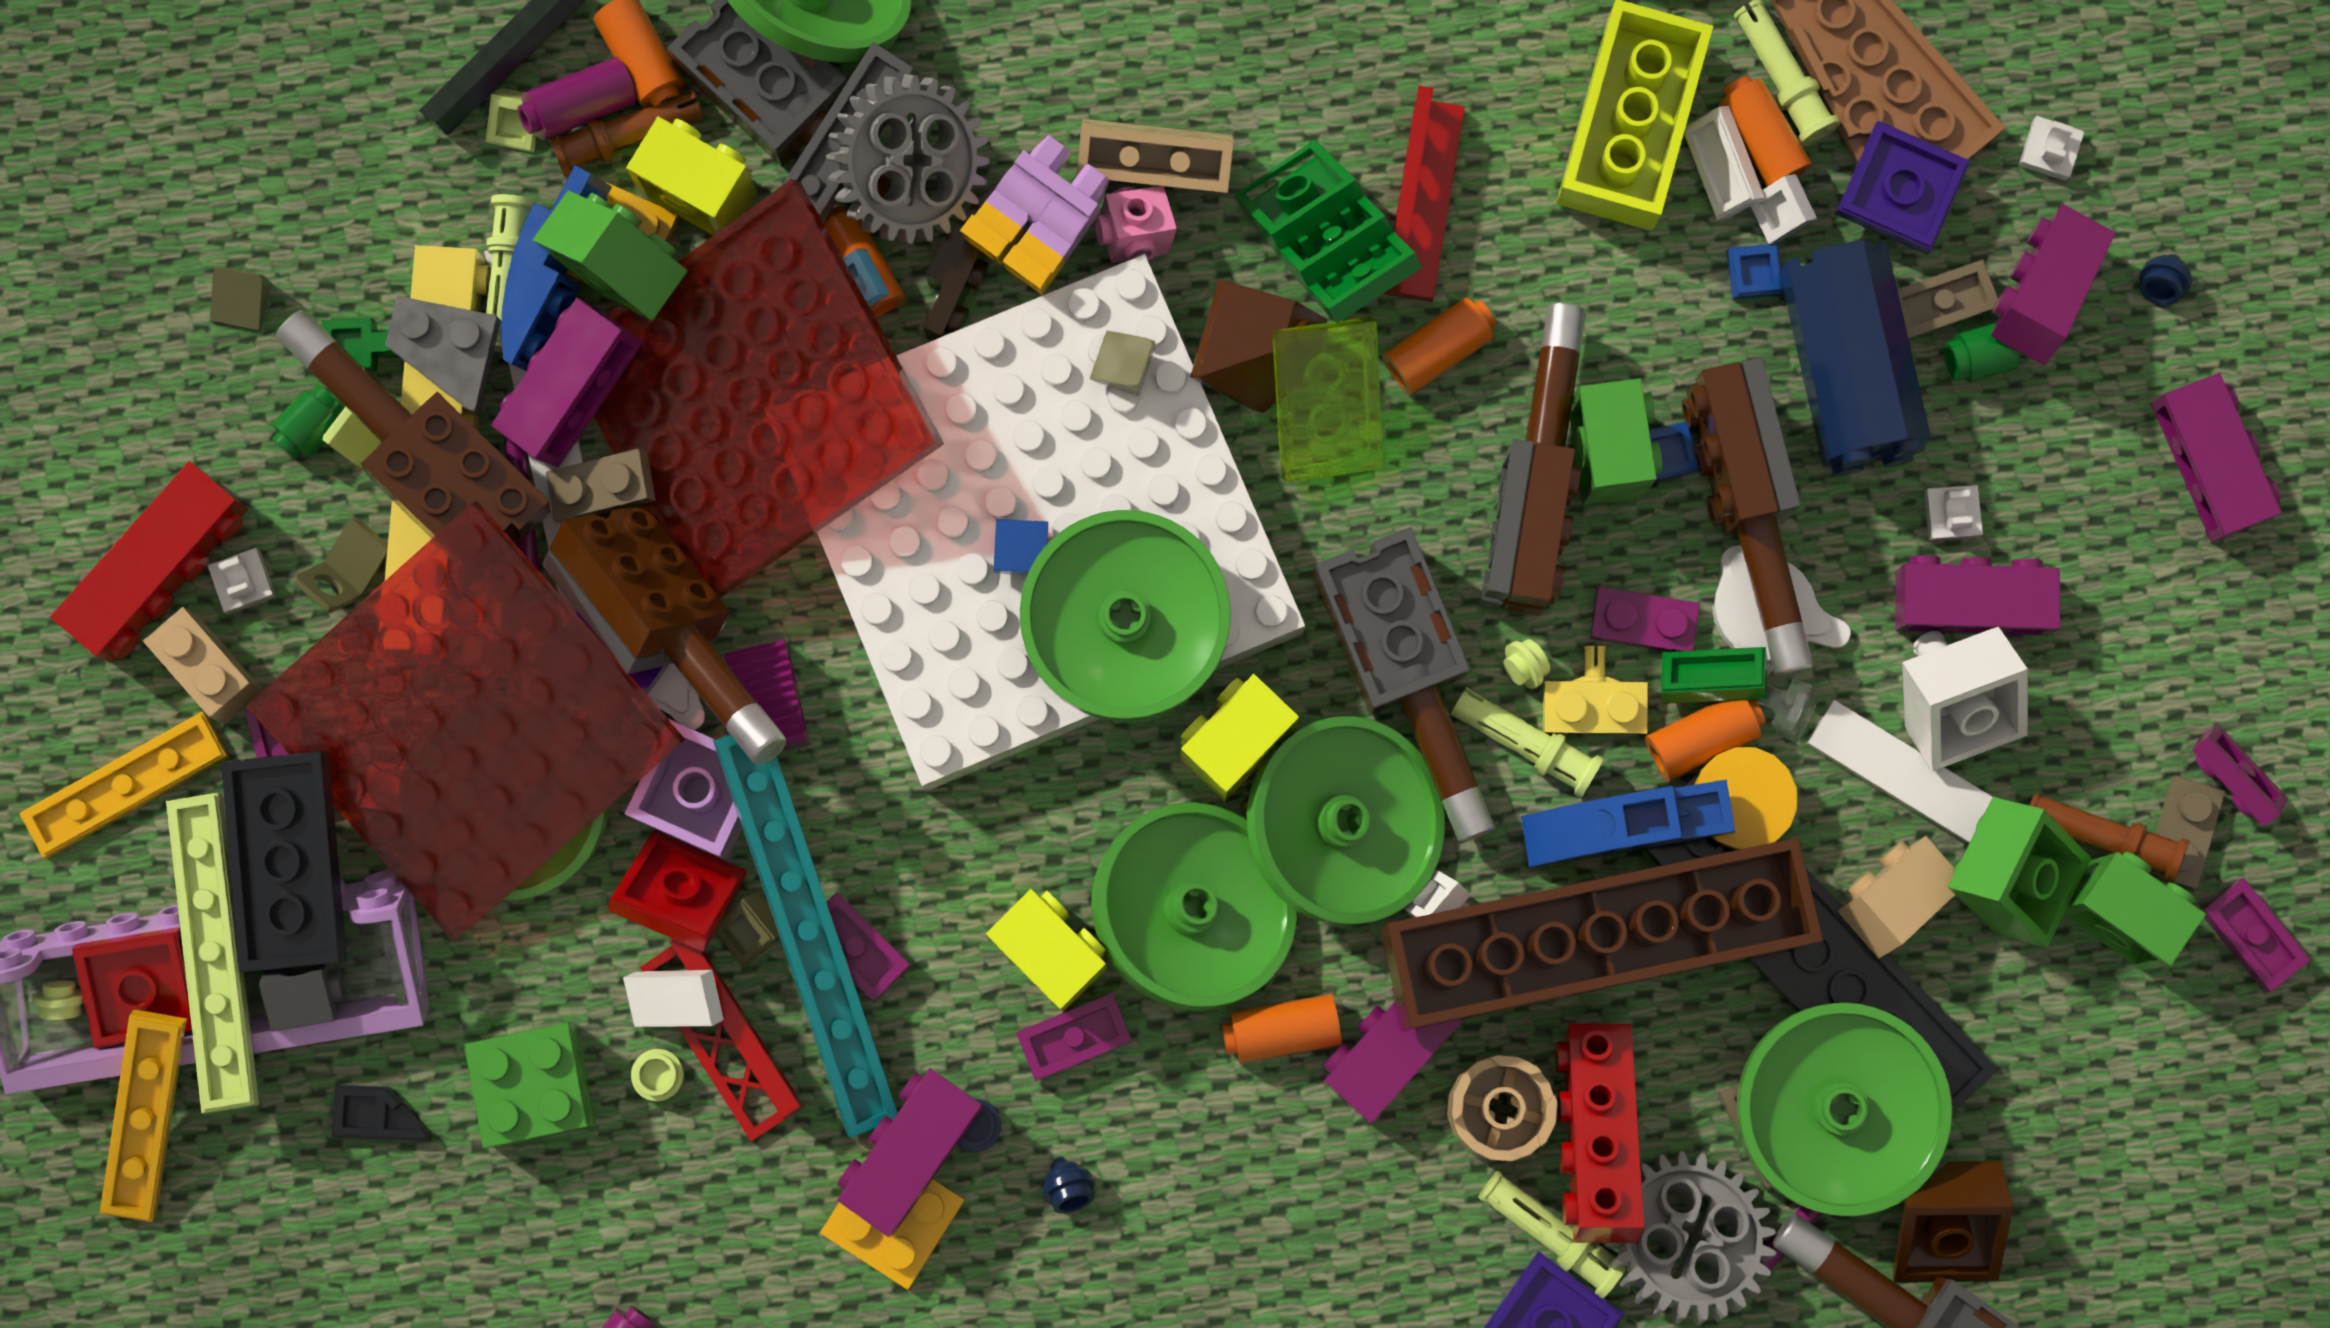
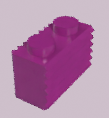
(772, 682)

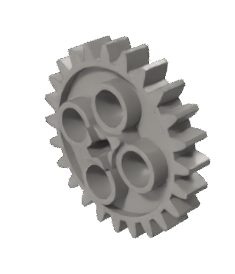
(865, 159)
(1730, 1259)

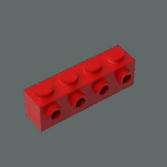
(150, 564)
(1601, 1133)

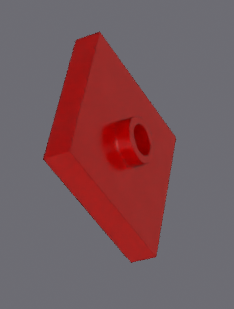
(677, 890)
(131, 975)

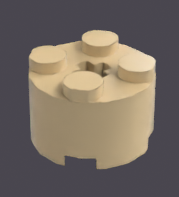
(1525, 1091)

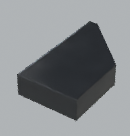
(374, 1114)

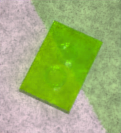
(1328, 399)

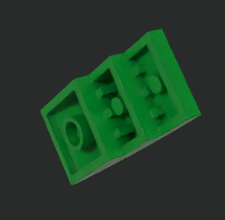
(1329, 233)

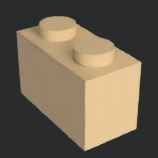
(203, 665)
(1900, 897)

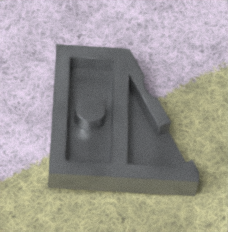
(446, 346)

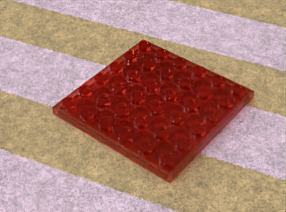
(763, 394)
(467, 720)

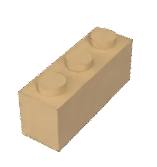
(1156, 155)

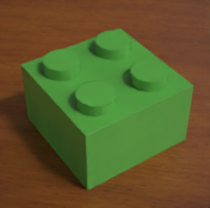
(611, 253)
(1614, 441)
(2019, 871)
(2134, 911)
(529, 1085)

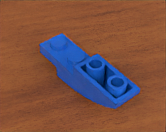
(537, 282)
(1627, 823)

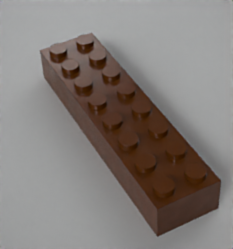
(1600, 934)

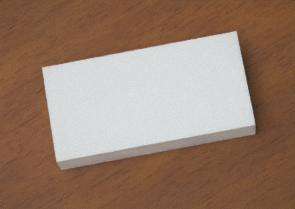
(1723, 163)
(673, 998)

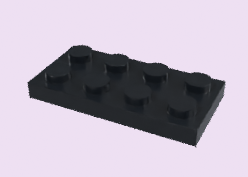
(284, 861)

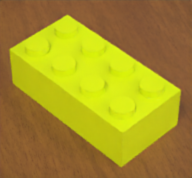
(1634, 115)

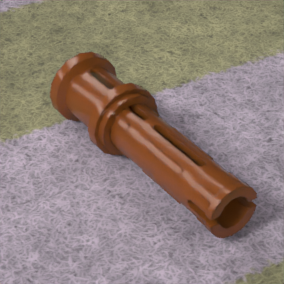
(602, 139)
(2158, 851)

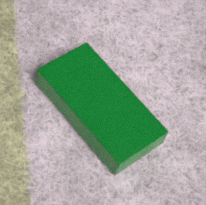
(1714, 675)

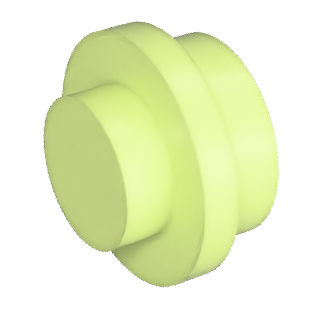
(1526, 663)
(58, 1000)
(657, 1075)

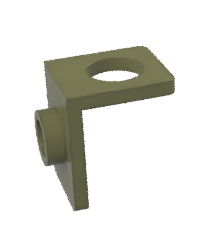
(347, 567)

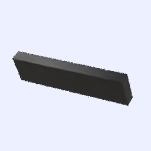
(496, 62)

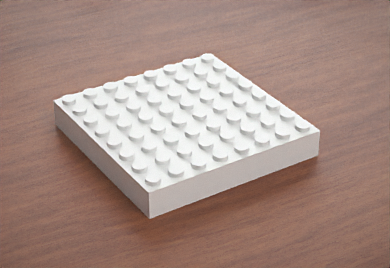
(1035, 445)

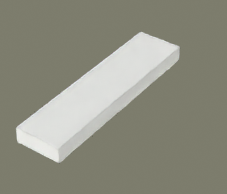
(1899, 771)

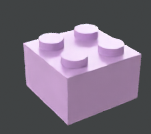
(689, 797)

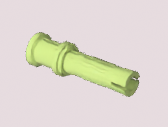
(1797, 92)
(509, 219)
(1548, 752)
(1585, 1259)

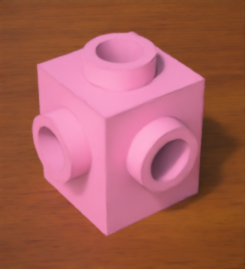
(1135, 223)

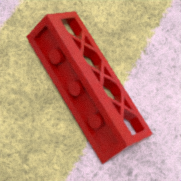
(1427, 189)
(747, 1041)

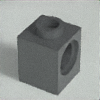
(302, 995)

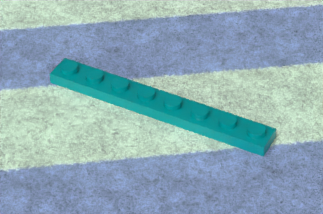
(808, 938)

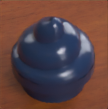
(2165, 280)
(1068, 1186)

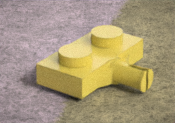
(1595, 702)

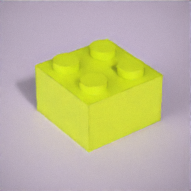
(691, 177)
(1237, 736)
(1047, 949)

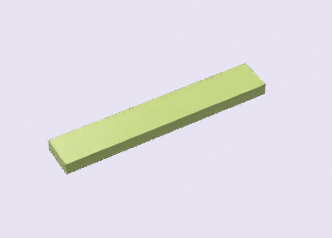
(211, 955)

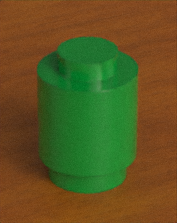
(1978, 355)
(305, 422)

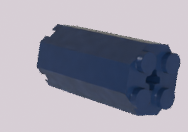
(1855, 357)

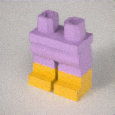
(1041, 198)

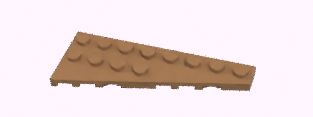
(1885, 70)

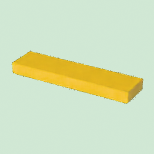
(124, 785)
(143, 1115)

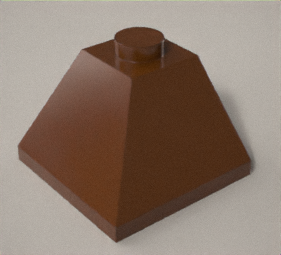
(1238, 342)
(1955, 1225)

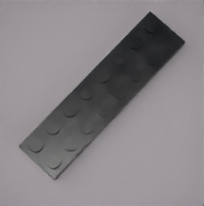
(1849, 972)

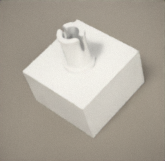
(1964, 696)

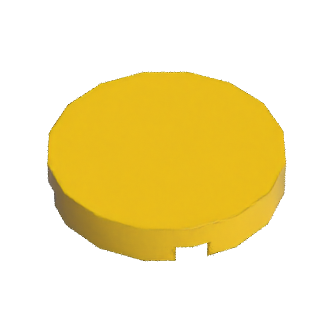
(1759, 793)

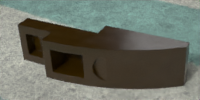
(954, 272)

